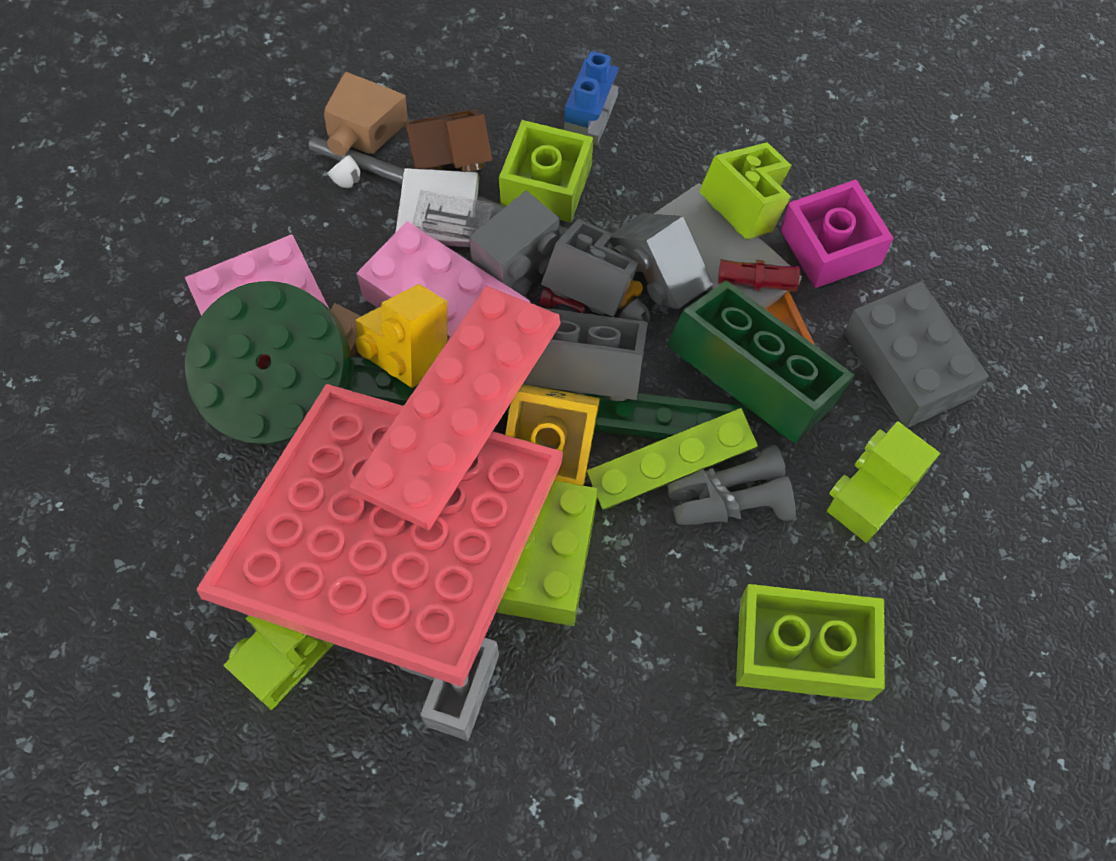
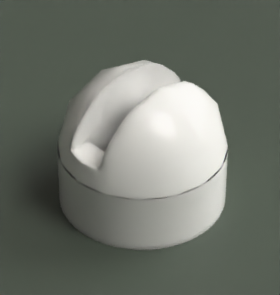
(345, 172)

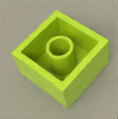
(549, 166)

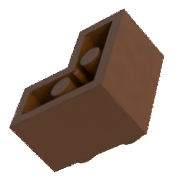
(448, 139)

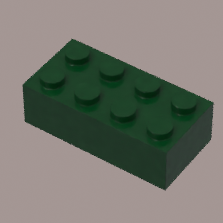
(759, 360)

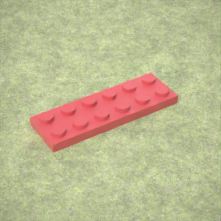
(455, 407)

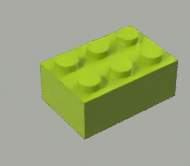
(554, 558)
(811, 642)

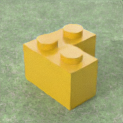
(404, 333)

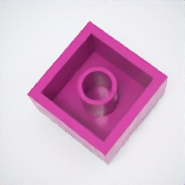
(835, 233)

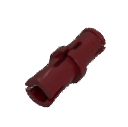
(759, 275)

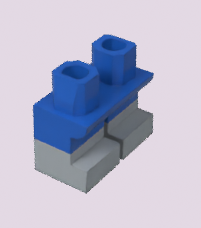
(592, 97)

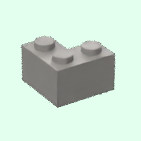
(456, 708)

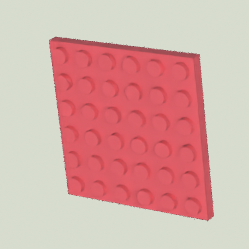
(364, 576)

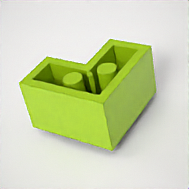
(748, 188)
(885, 477)
(274, 659)

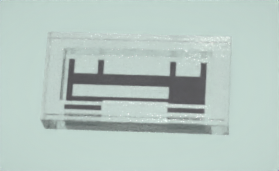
(451, 214)

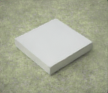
(436, 181)

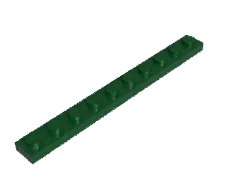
(646, 417)

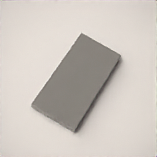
(719, 240)

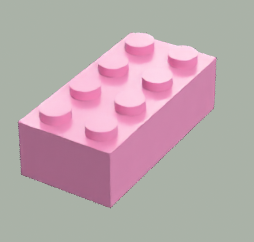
(418, 258)

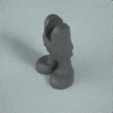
(718, 503)

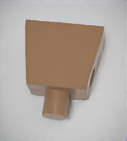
(363, 115)

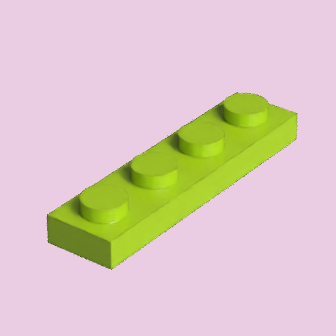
(672, 459)

